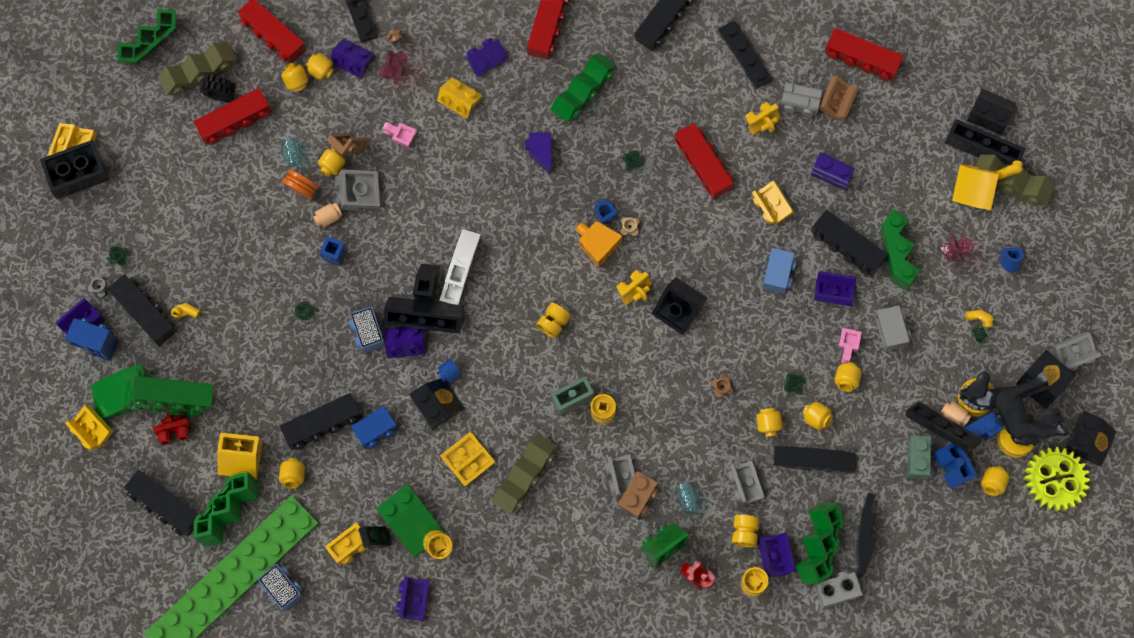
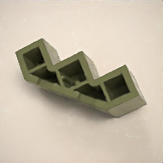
(215, 61)
(1031, 189)
(524, 474)

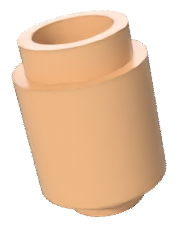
(327, 215)
(956, 413)

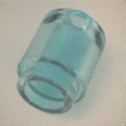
(292, 152)
(687, 497)

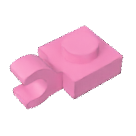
(402, 134)
(849, 342)

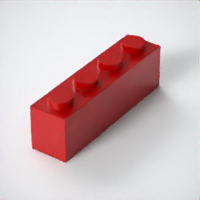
(546, 28)
(272, 31)
(863, 54)
(232, 117)
(703, 161)

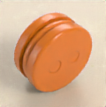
(300, 184)

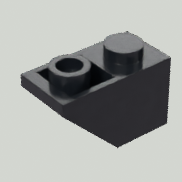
(426, 282)

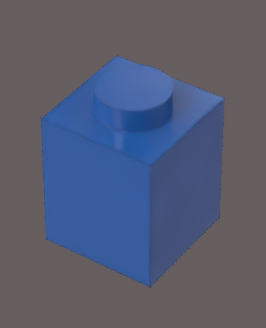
(333, 251)

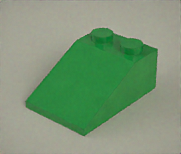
(110, 392)
(408, 519)
(664, 545)

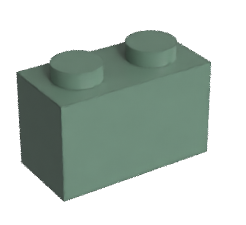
(572, 396)
(918, 457)

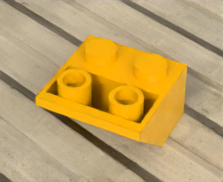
(238, 454)

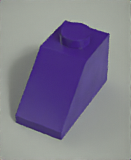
(540, 149)

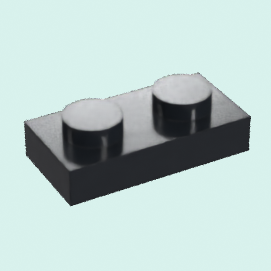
(375, 537)

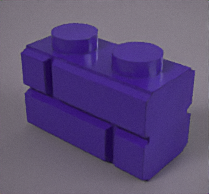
(832, 171)

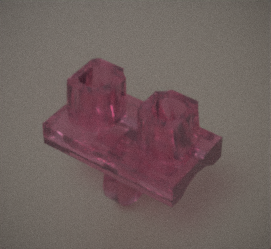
(394, 66)
(956, 248)

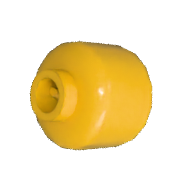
(320, 66)
(294, 77)
(331, 162)
(848, 376)
(817, 416)
(769, 421)
(292, 473)
(995, 481)

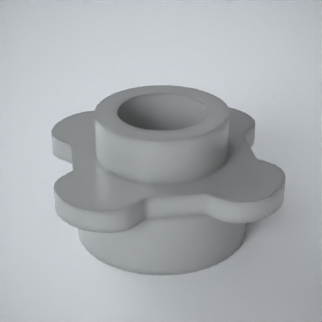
(93, 288)

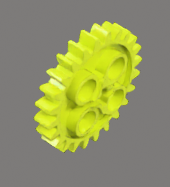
(1062, 496)

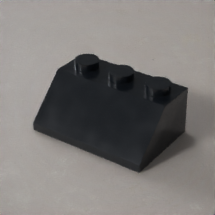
(74, 169)

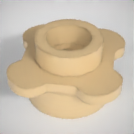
(634, 222)

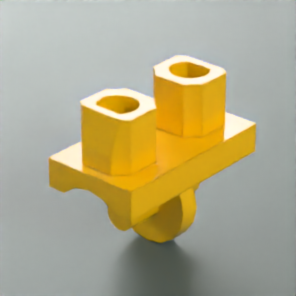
(764, 120)
(636, 289)

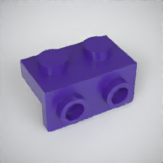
(486, 56)
(351, 57)
(834, 288)
(80, 310)
(403, 342)
(777, 555)
(413, 599)

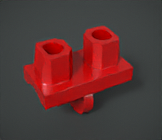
(172, 425)
(698, 575)

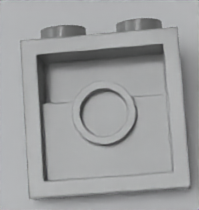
(357, 190)

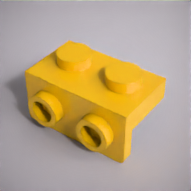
(458, 97)
(773, 203)
(89, 428)
(346, 545)

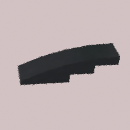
(814, 459)
(865, 541)

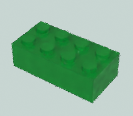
(168, 396)

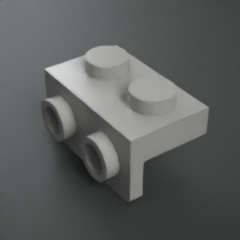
(1076, 351)
(621, 473)
(746, 483)

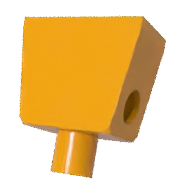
(598, 241)

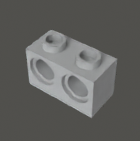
(839, 595)

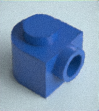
(604, 210)
(1011, 259)
(449, 372)

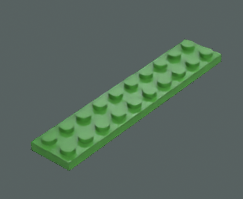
(235, 573)

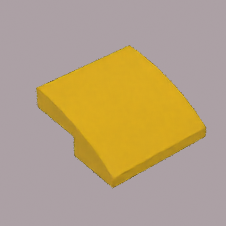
(70, 136)
(975, 187)
(467, 458)

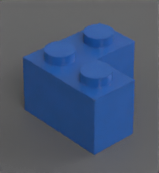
(95, 339)

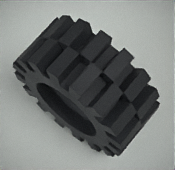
(218, 88)

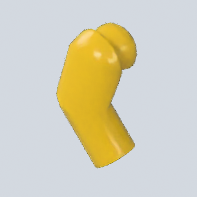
(1015, 168)
(185, 309)
(981, 315)

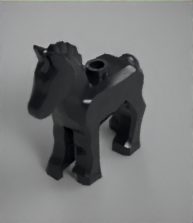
(1012, 410)

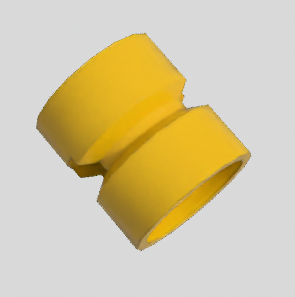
(553, 320)
(603, 409)
(745, 531)
(437, 544)
(754, 582)

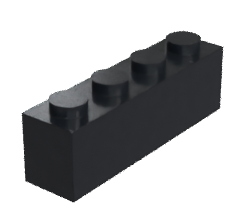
(660, 22)
(977, 142)
(848, 243)
(142, 310)
(424, 315)
(320, 422)
(162, 502)

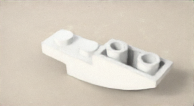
(459, 267)

